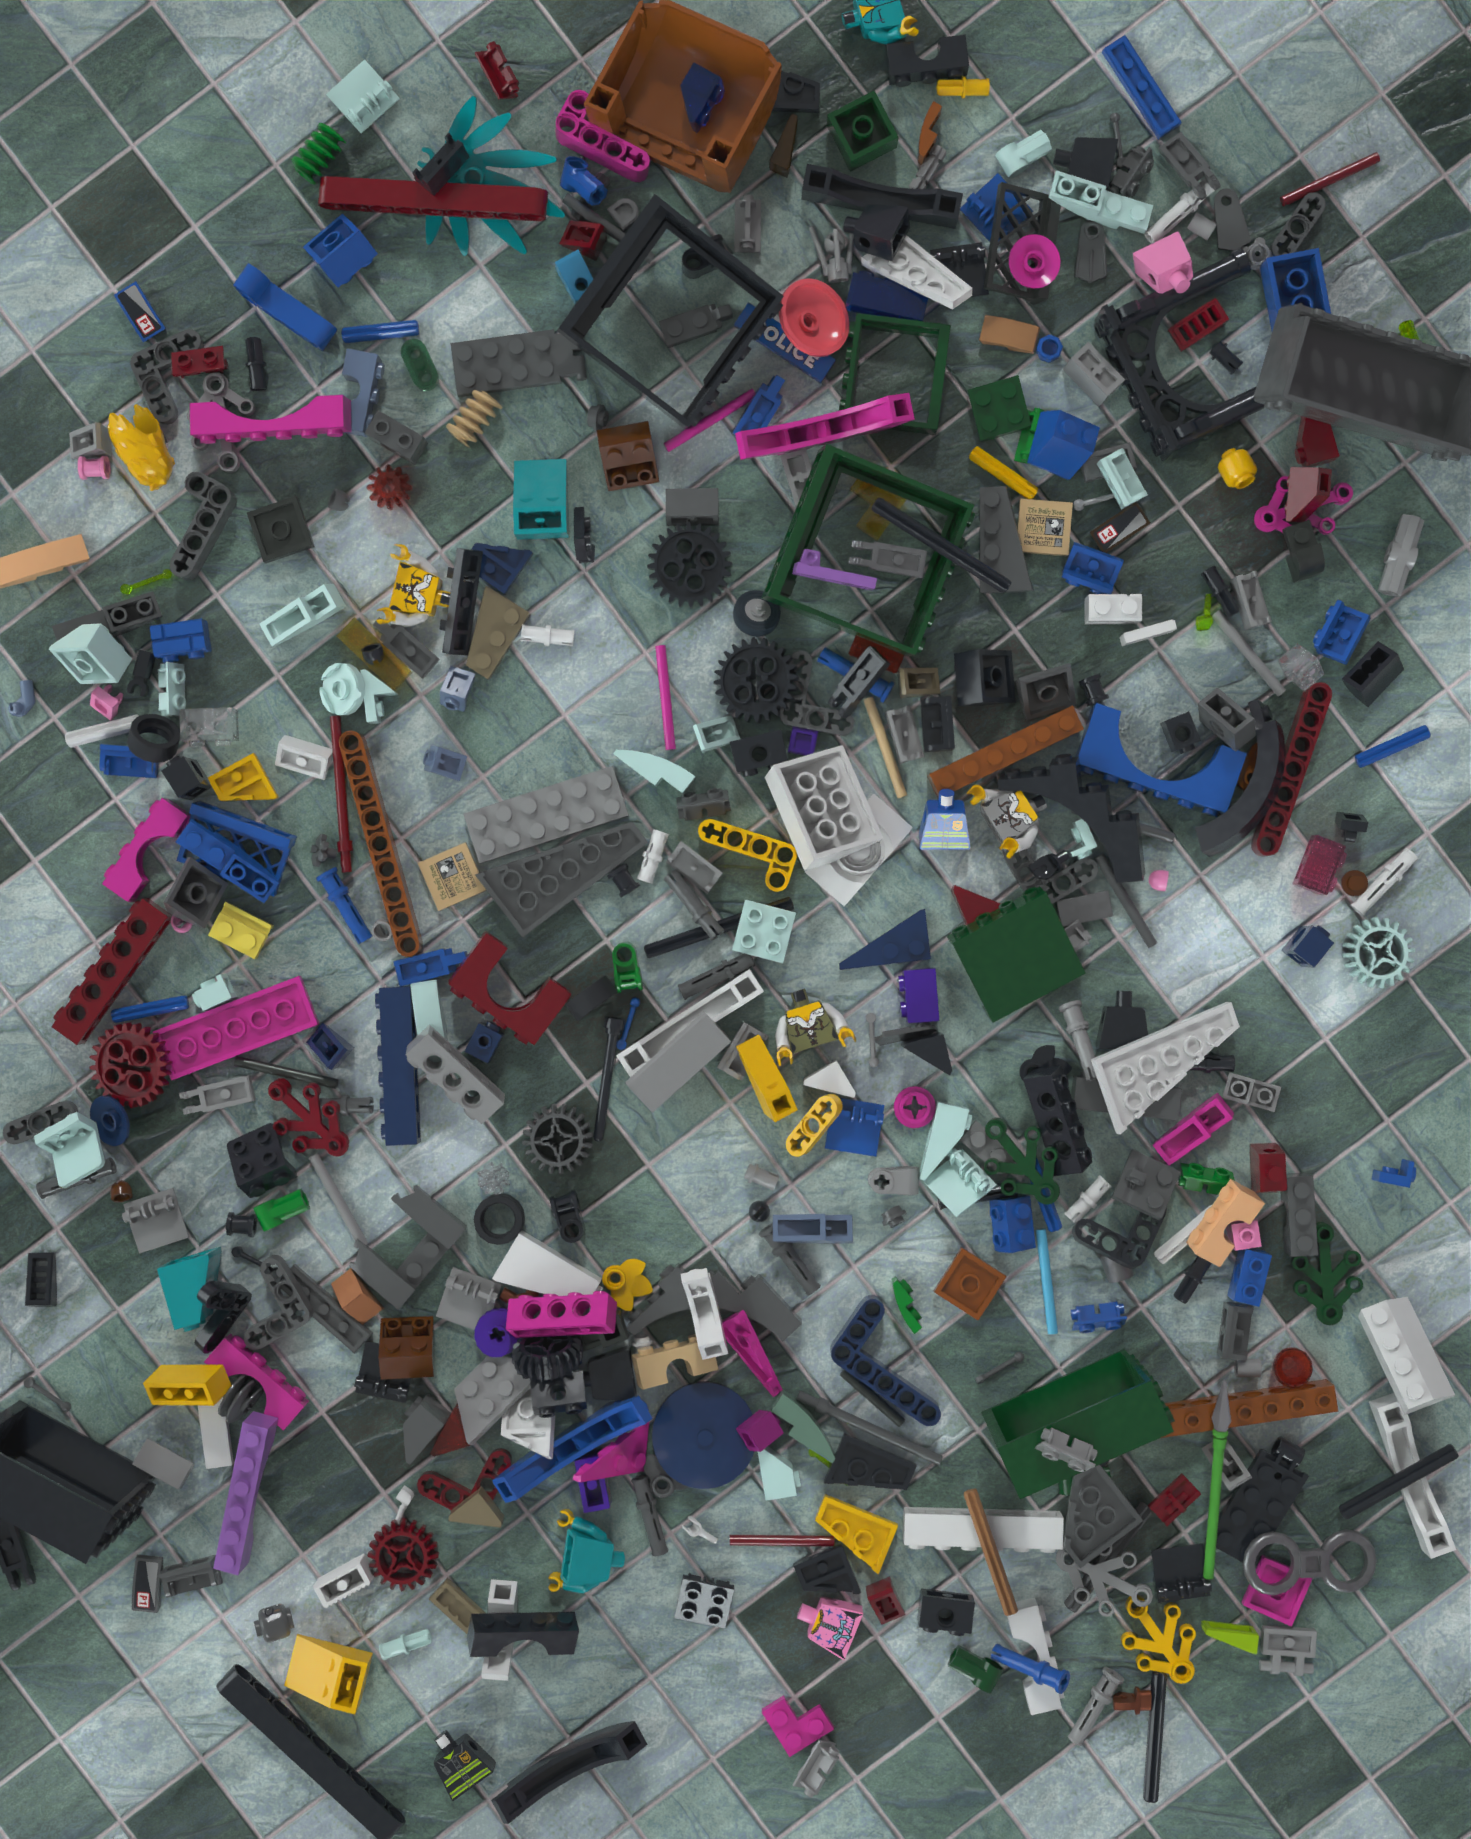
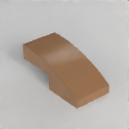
(1009, 333)

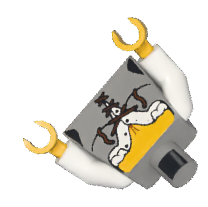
(1009, 816)

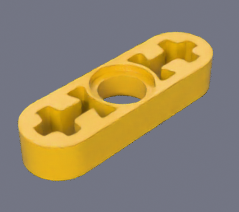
(824, 1121)

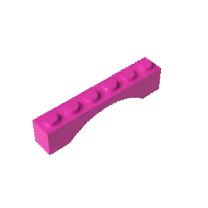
(322, 415)

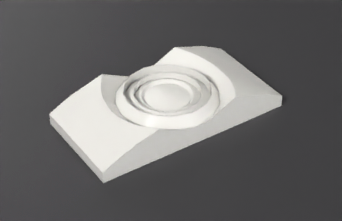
(849, 874)

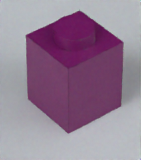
(760, 1430)

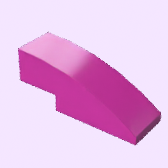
(1193, 1129)

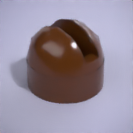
(121, 1192)

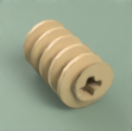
(473, 417)

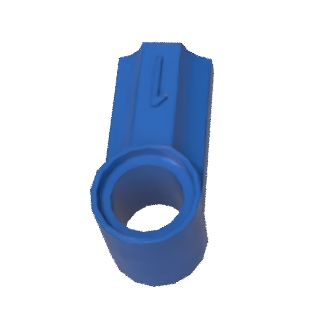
(579, 180)

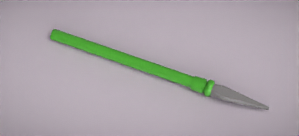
(1221, 1421)

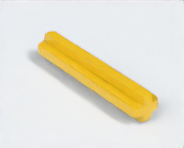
(1003, 473)

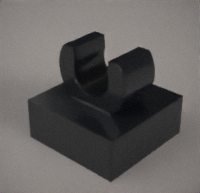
(1350, 825)

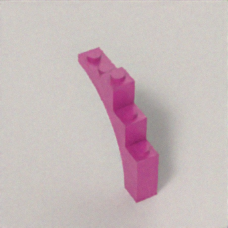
(826, 428)

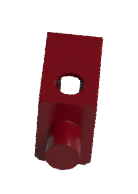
(1267, 1169)

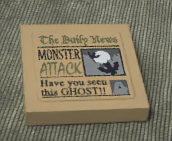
(1045, 526)
(451, 876)

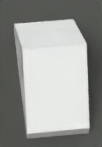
(830, 1079)

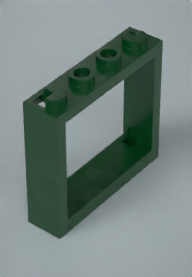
(900, 326)

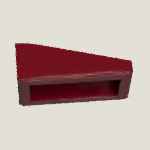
(1218, 313)

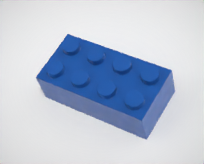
(1294, 280)

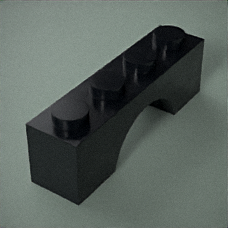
(493, 1631)

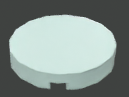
(342, 689)

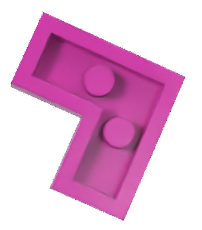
(794, 1731)

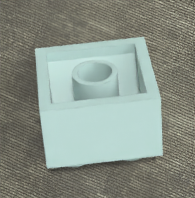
(92, 655)

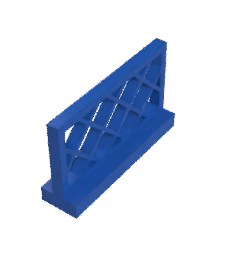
(244, 827)

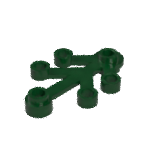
(1023, 1164)
(1327, 1278)

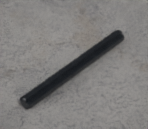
(941, 545)
(698, 934)

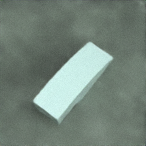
(302, 614)
(656, 768)
(428, 1009)

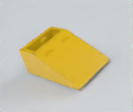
(328, 1673)

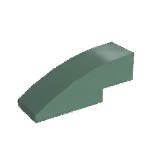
(803, 1425)

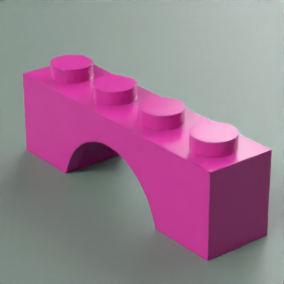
(128, 875)
(281, 1398)

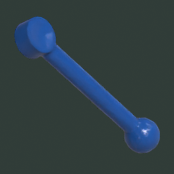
(621, 1044)

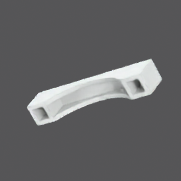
(715, 1005)
(1401, 1449)

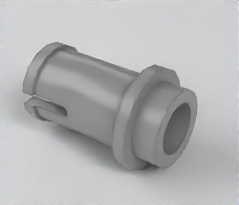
(761, 1177)

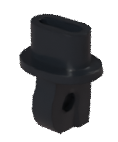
(1046, 865)

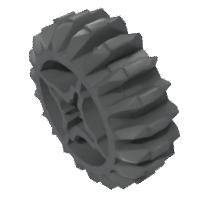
(580, 1135)

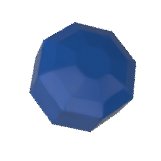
(1049, 348)

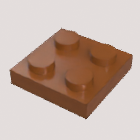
(969, 1283)

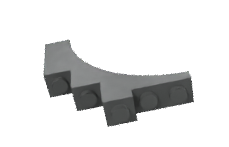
(755, 1298)

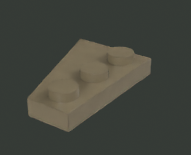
(494, 632)

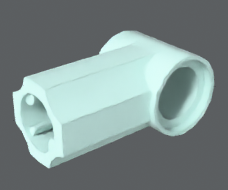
(1016, 157)

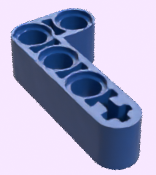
(284, 308)

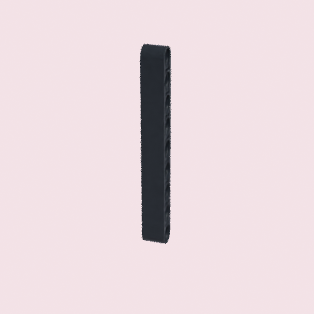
(310, 1753)

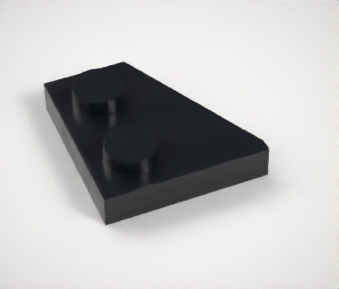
(827, 1572)

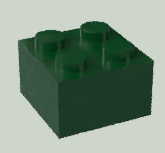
(862, 131)

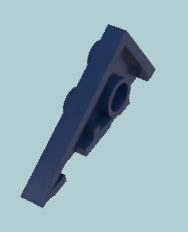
(901, 944)

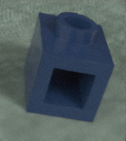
(485, 1041)

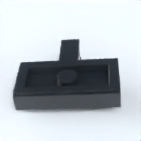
(582, 538)

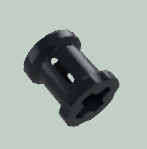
(1093, 689)
(623, 880)
(241, 1224)

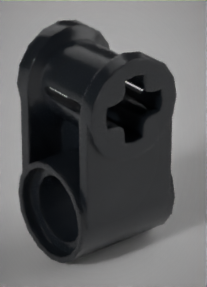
(704, 267)
(568, 1214)

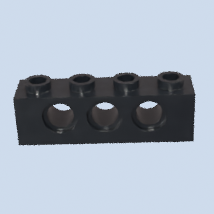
(1047, 1110)

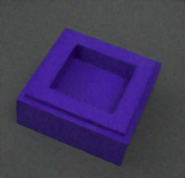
(802, 741)

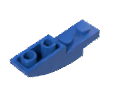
(228, 859)

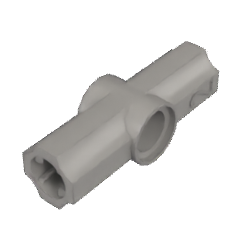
(1401, 555)

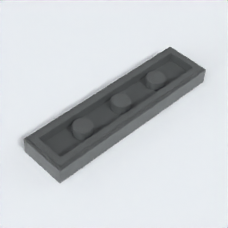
(329, 1311)

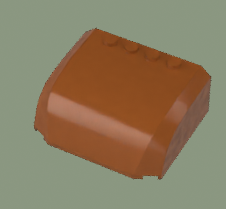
(643, 100)

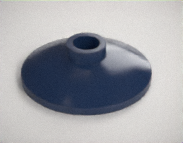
(110, 1120)

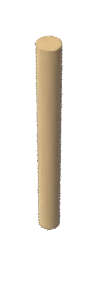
(885, 747)

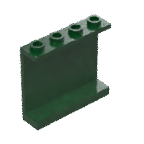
(1016, 953)

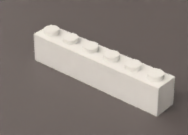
(1009, 1528)

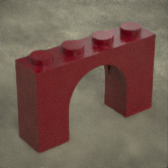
(527, 1020)

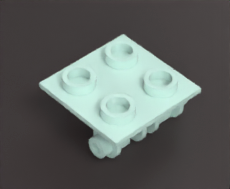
(363, 96)
(764, 931)
(959, 1182)

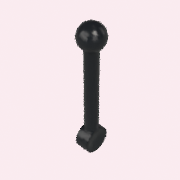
(238, 1252)

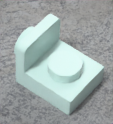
(1082, 833)

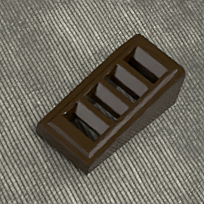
(782, 156)

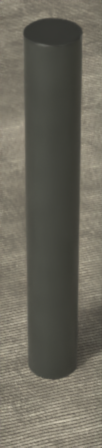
(872, 1397)

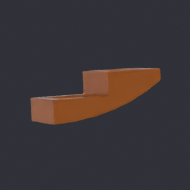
(928, 137)

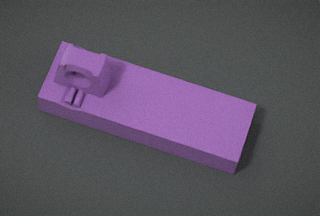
(810, 567)

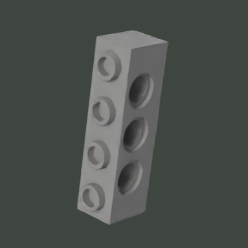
(431, 1043)

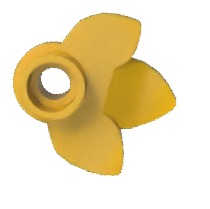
(631, 1282)

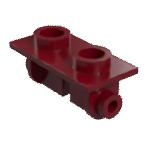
(501, 79)
(198, 360)

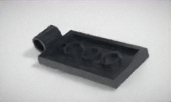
(1262, 1500)

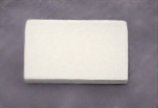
(303, 757)

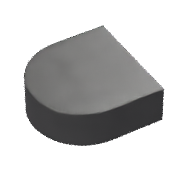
(624, 213)

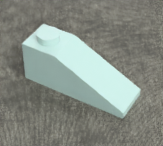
(944, 1132)

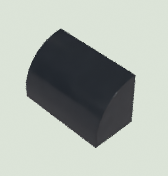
(1373, 673)

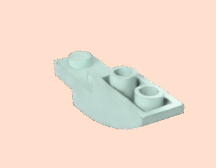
(1098, 205)

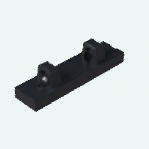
(461, 601)

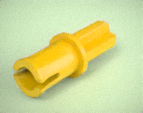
(963, 87)

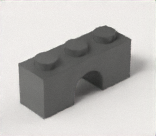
(1300, 1230)

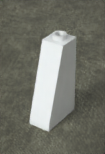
(544, 1270)

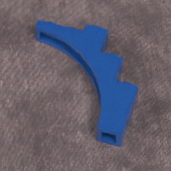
(571, 1444)

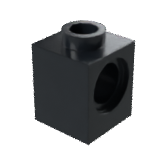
(1184, 721)

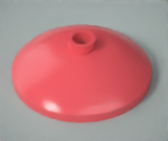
(822, 312)

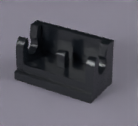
(442, 165)
(937, 724)

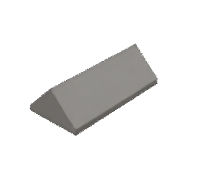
(678, 1061)

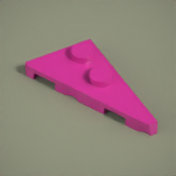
(745, 1342)
(619, 1457)

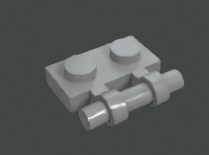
(1287, 1641)

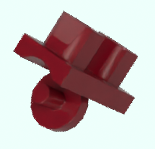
(1174, 1499)

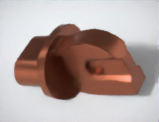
(1136, 1701)

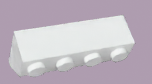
(1405, 1354)

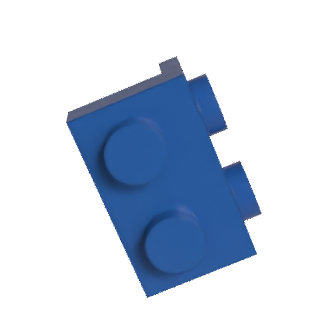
(1091, 569)
(1340, 632)
(1012, 1224)

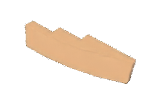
(42, 560)

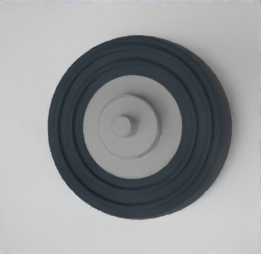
(756, 615)

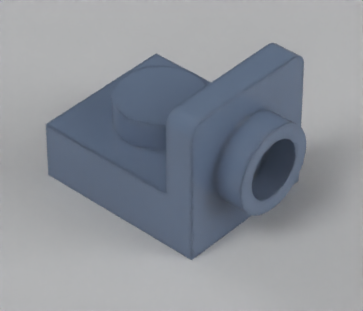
(456, 688)
(444, 762)

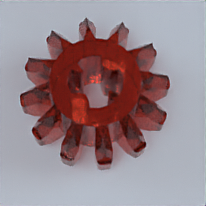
(380, 493)

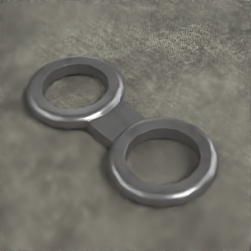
(1309, 1562)

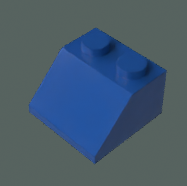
(340, 250)
(1062, 443)

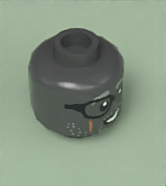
(274, 1623)

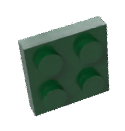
(999, 408)

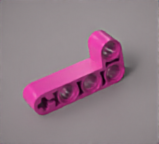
(605, 142)

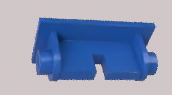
(1108, 1317)

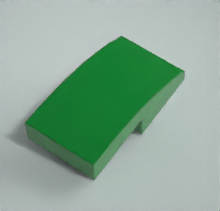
(903, 1297)

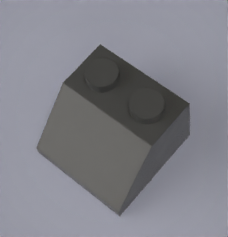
(423, 1422)

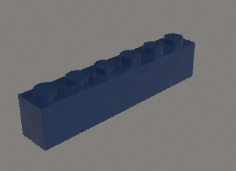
(397, 1075)

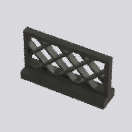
(1045, 225)

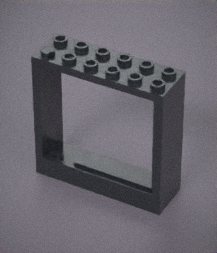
(621, 267)
(73, 1462)

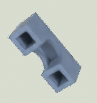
(365, 370)

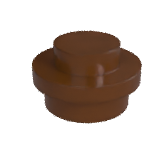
(1354, 883)

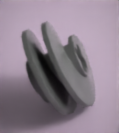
(237, 1400)

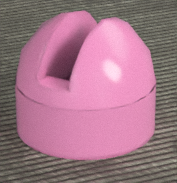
(1158, 880)
(175, 922)

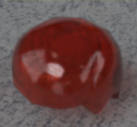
(1292, 1367)

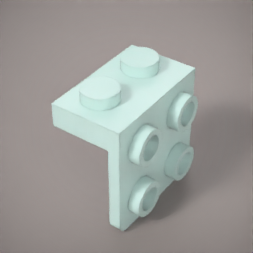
(74, 1148)

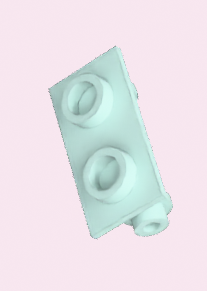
(173, 679)

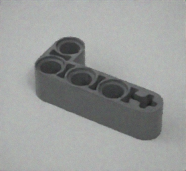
(197, 528)

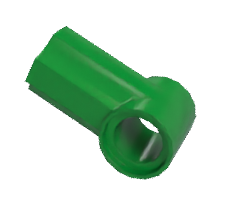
(277, 1211)

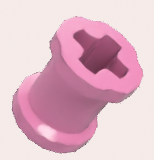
(94, 467)

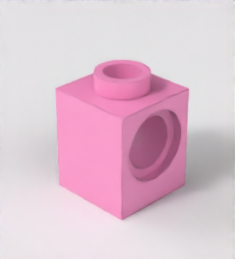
(1244, 1235)

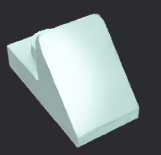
(373, 689)

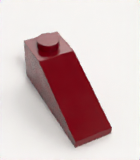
(1315, 443)

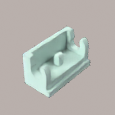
(1121, 478)

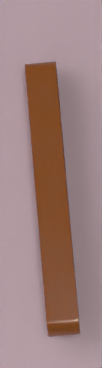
(372, 833)

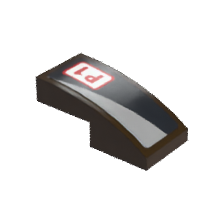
(1120, 527)

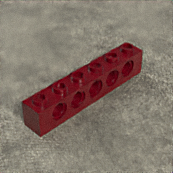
(66, 1019)

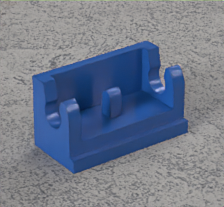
(122, 762)

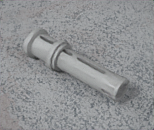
(1078, 1029)
(1100, 1697)

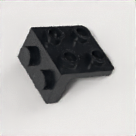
(259, 1161)

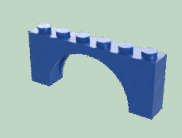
(1209, 788)

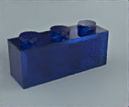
(884, 298)

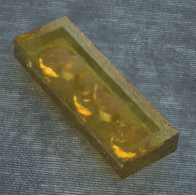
(390, 669)

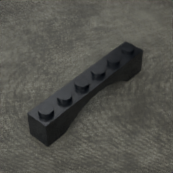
(837, 189)

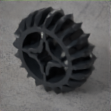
(547, 1356)

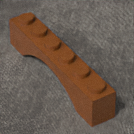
(1006, 751)

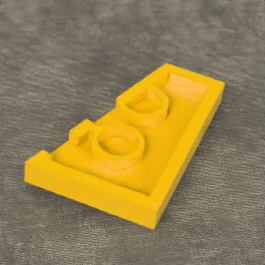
(858, 1529)

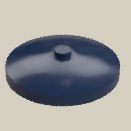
(698, 1435)

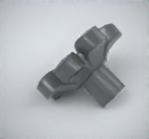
(322, 851)

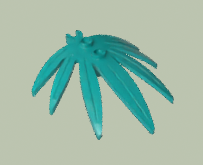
(475, 172)

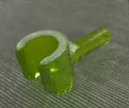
(1204, 622)

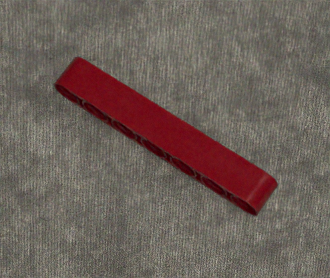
(1300, 760)

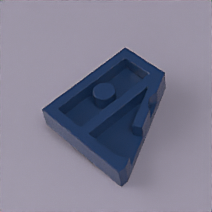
(501, 565)

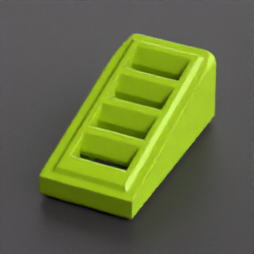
(1237, 1635)

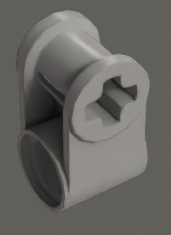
(900, 1180)

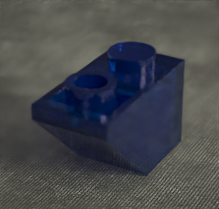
(700, 93)

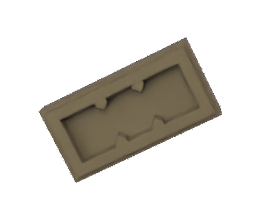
(455, 1604)

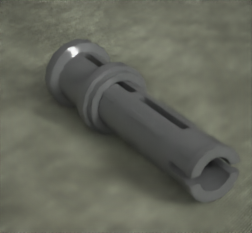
(808, 1283)

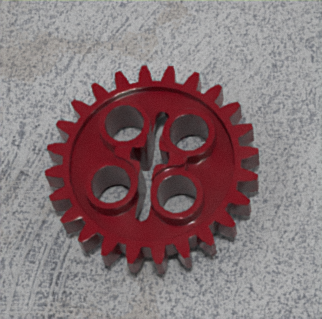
(133, 1041)

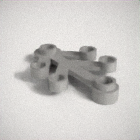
(218, 397)
(1100, 1573)

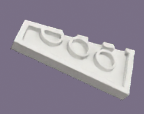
(921, 273)

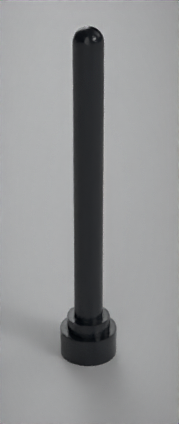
(613, 1028)

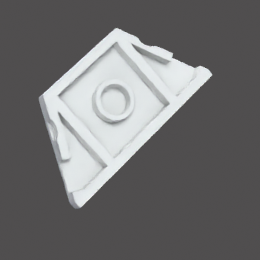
(528, 1430)

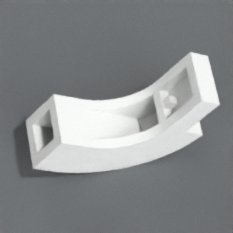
(705, 1313)
(501, 1599)

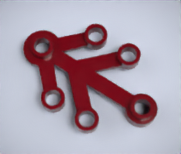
(310, 1120)

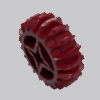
(411, 1561)

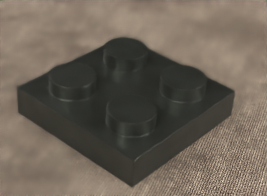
(280, 529)

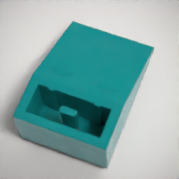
(540, 499)

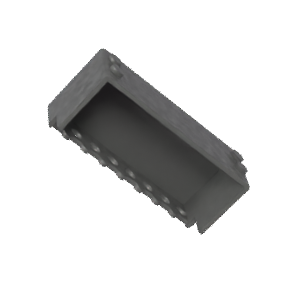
(1368, 382)

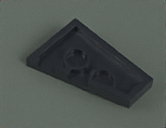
(868, 1465)

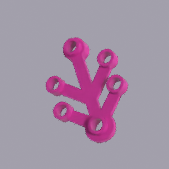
(1279, 514)

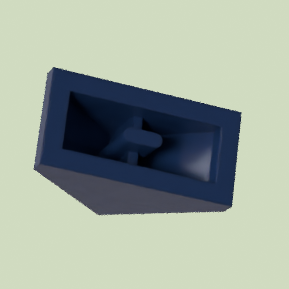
(329, 1046)

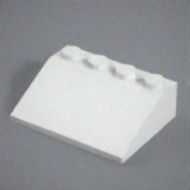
(823, 806)

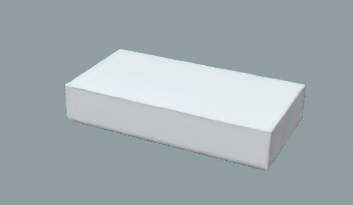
(1148, 632)

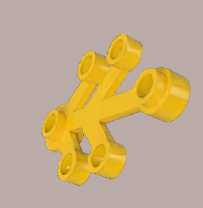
(1162, 1642)

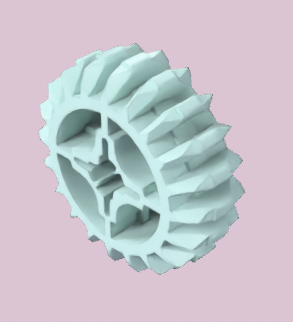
(1398, 963)

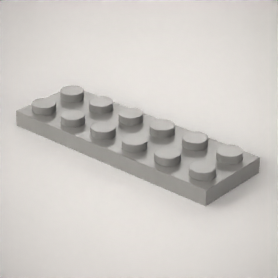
(546, 814)

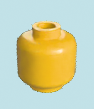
(1237, 468)

